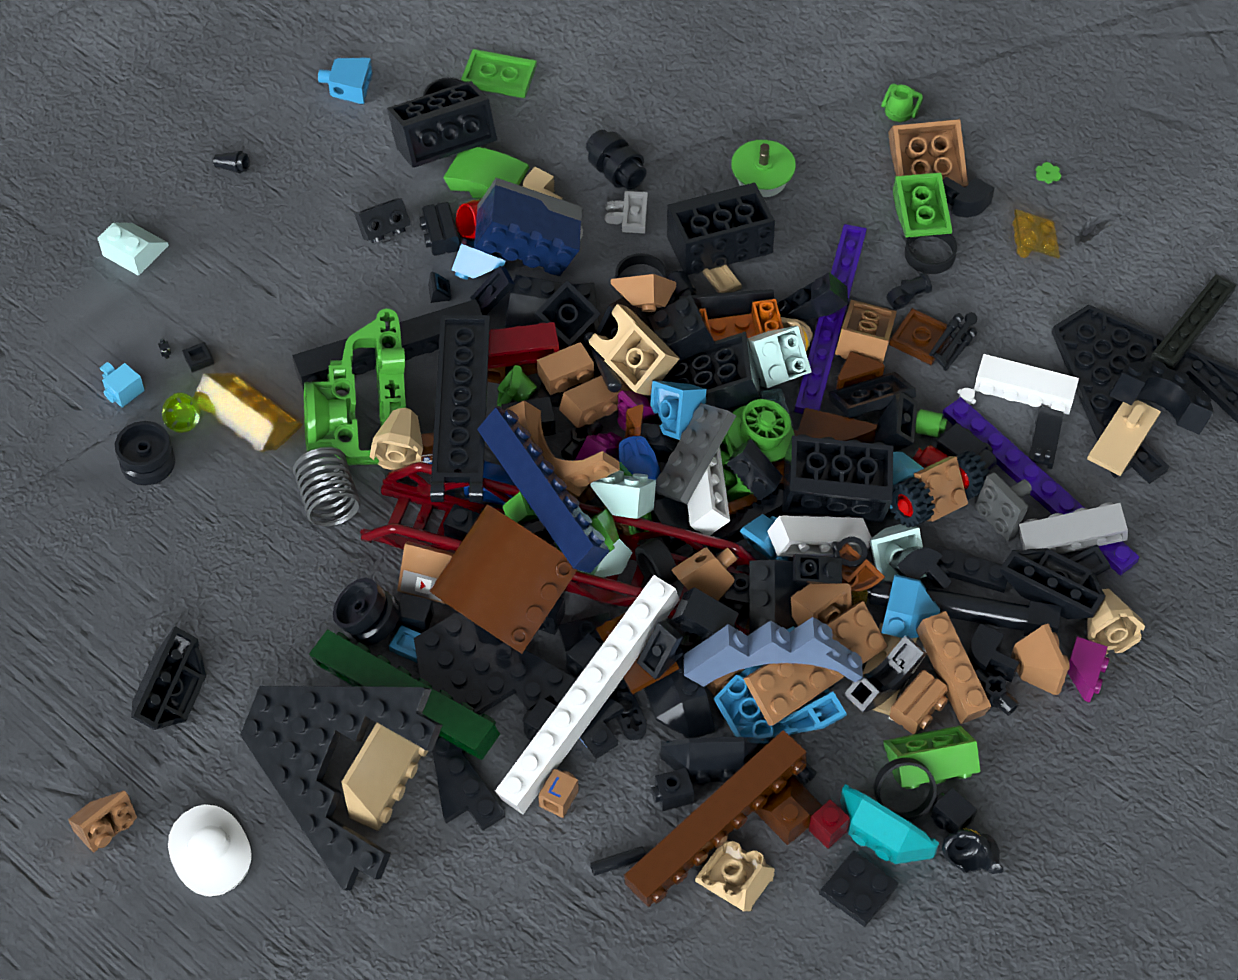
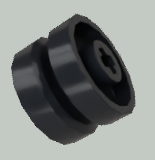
(144, 452)
(366, 611)

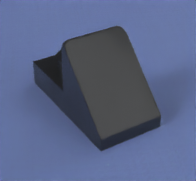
(661, 650)

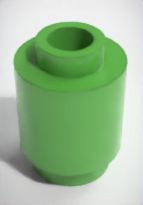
(930, 423)

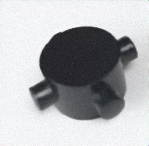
(164, 348)

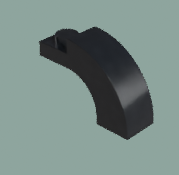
(887, 676)

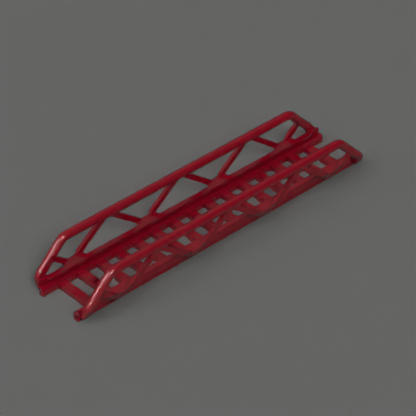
(421, 495)

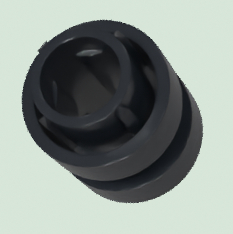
(617, 160)

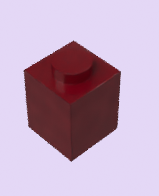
(829, 824)

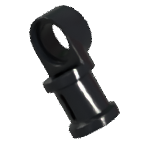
(908, 290)

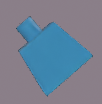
(348, 78)

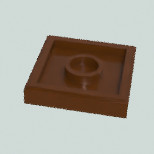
(918, 336)

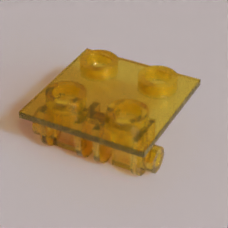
(1034, 234)

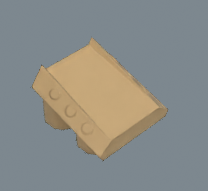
(736, 875)

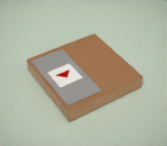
(420, 569)

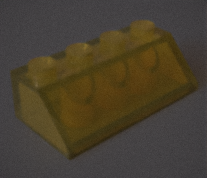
(246, 410)

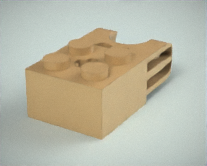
(635, 352)

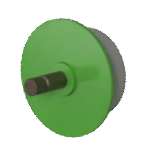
(764, 163)

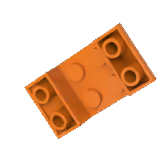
(763, 318)

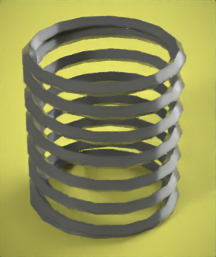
(344, 467)

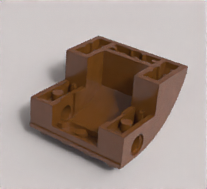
(504, 578)

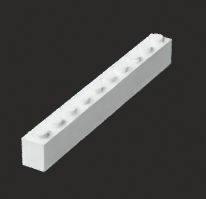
(587, 695)

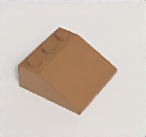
(929, 149)

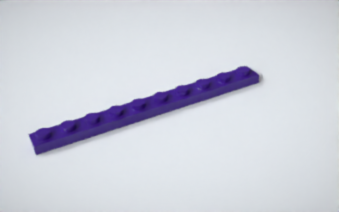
(829, 327)
(1021, 467)

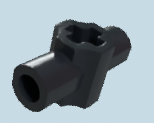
(578, 437)
(997, 693)

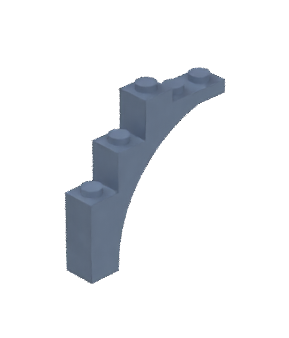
(770, 644)

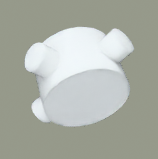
(968, 395)

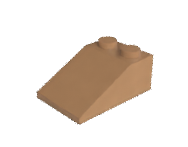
(866, 331)

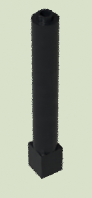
(982, 610)

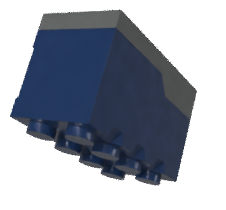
(528, 227)

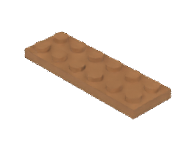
(788, 686)

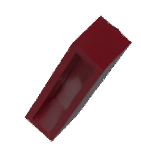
(521, 344)

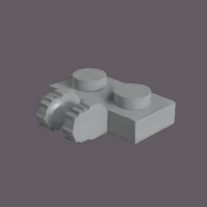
(628, 212)

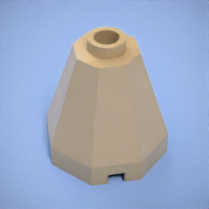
(398, 440)
(1115, 624)

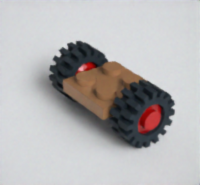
(939, 489)

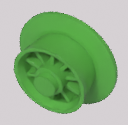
(765, 425)

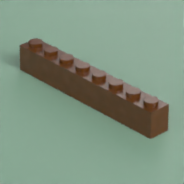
(715, 819)

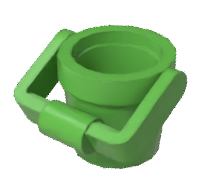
(899, 103)
(515, 386)

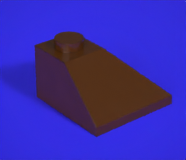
(789, 810)

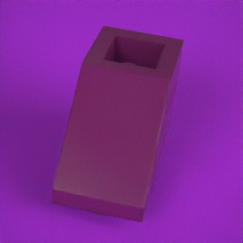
(630, 399)
(597, 443)
(1085, 666)

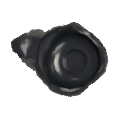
(972, 851)

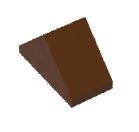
(859, 369)

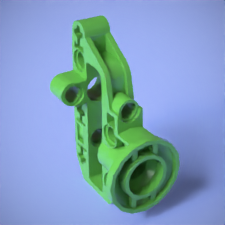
(332, 415)

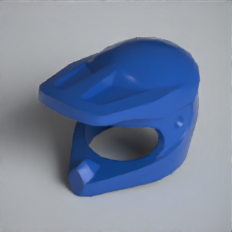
(639, 457)

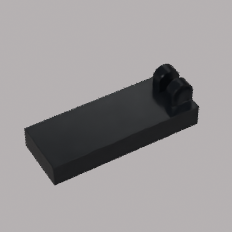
(1046, 436)

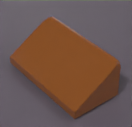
(634, 421)

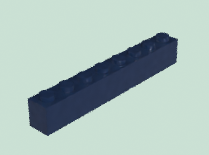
(544, 490)

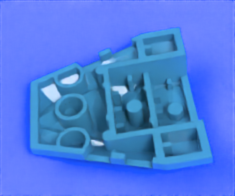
(748, 721)

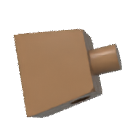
(707, 572)

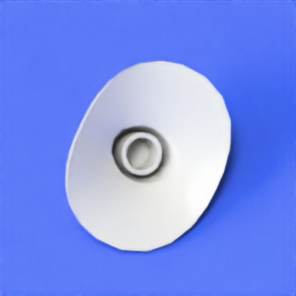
(209, 850)

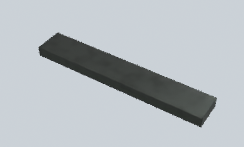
(1193, 322)

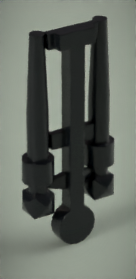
(970, 319)

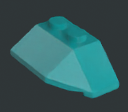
(884, 830)

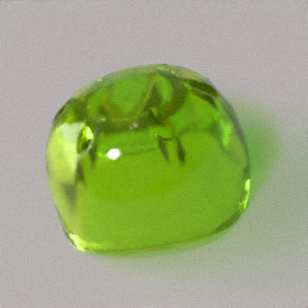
(182, 412)

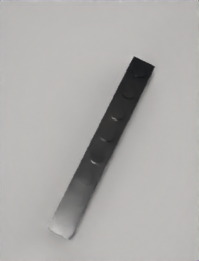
(418, 337)

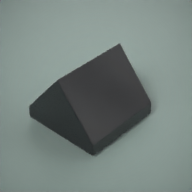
(439, 288)

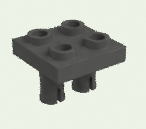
(1003, 504)

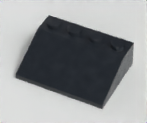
(723, 370)

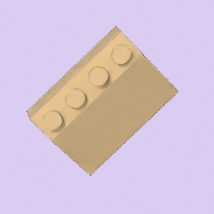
(379, 776)

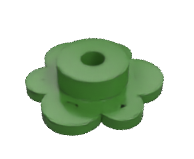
(1048, 173)

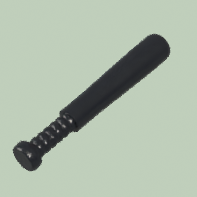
(608, 374)

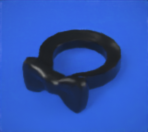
(837, 547)

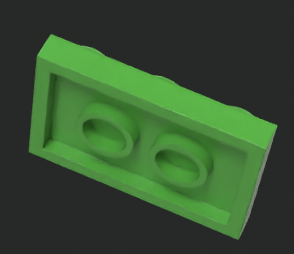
(499, 73)

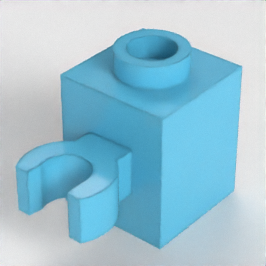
(121, 384)

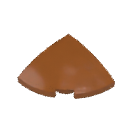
(859, 577)

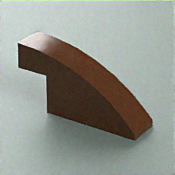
(823, 424)

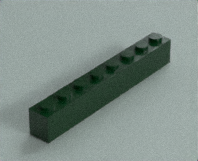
(361, 669)

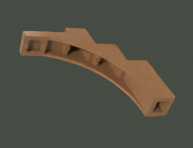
(573, 473)

